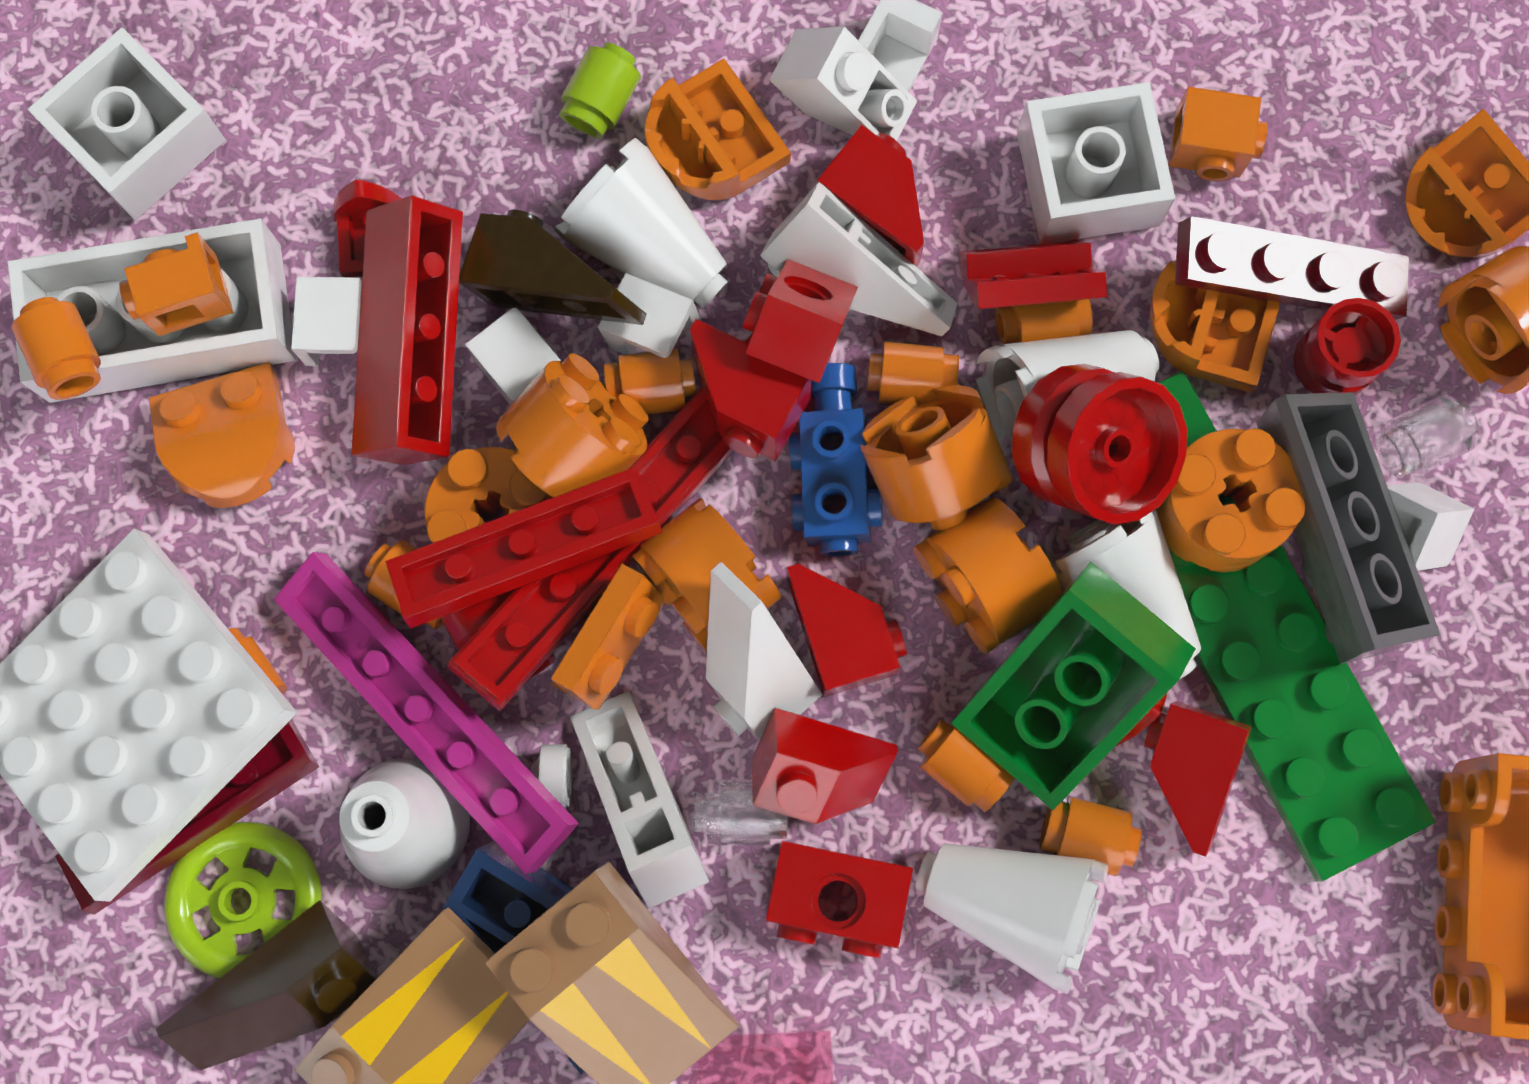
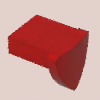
(350, 214)

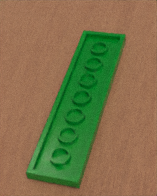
(1309, 719)

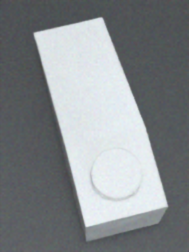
(841, 244)
(751, 659)
(639, 801)

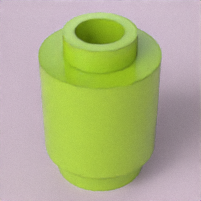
(599, 89)

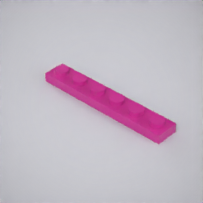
(426, 713)

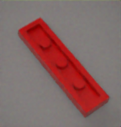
(522, 547)

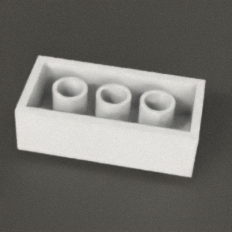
(129, 348)

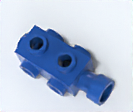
(835, 471)

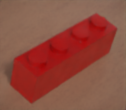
(407, 332)

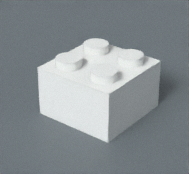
(128, 123)
(1095, 163)

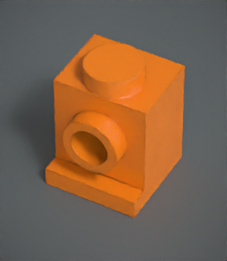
(176, 288)

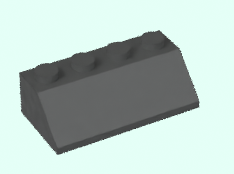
(1349, 528)

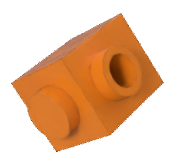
(1217, 133)

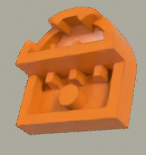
(712, 135)
(1470, 191)
(1211, 331)
(223, 435)
(609, 638)

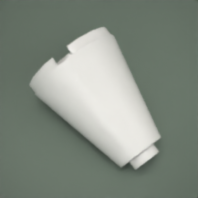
(644, 228)
(1018, 366)
(1139, 561)
(402, 825)
(1017, 904)

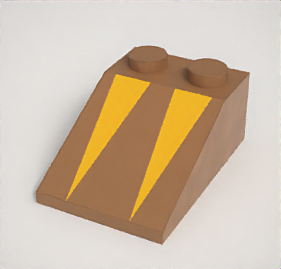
(612, 986)
(424, 1019)

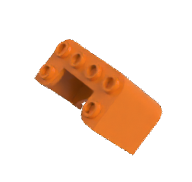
(1486, 897)

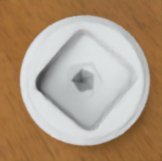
(555, 771)

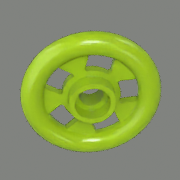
(232, 846)

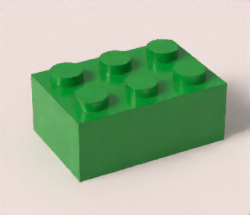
(1074, 686)

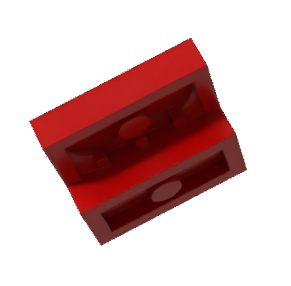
(1031, 274)

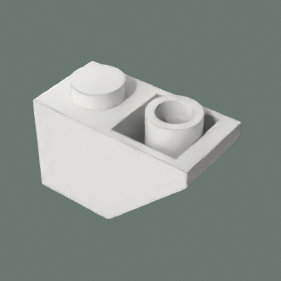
(841, 83)

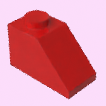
(880, 187)
(749, 398)
(844, 632)
(1196, 767)
(816, 768)

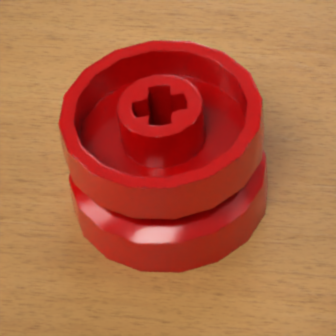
(1100, 442)

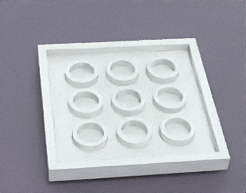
(129, 714)

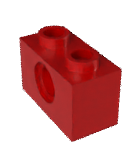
(798, 319)
(879, 892)

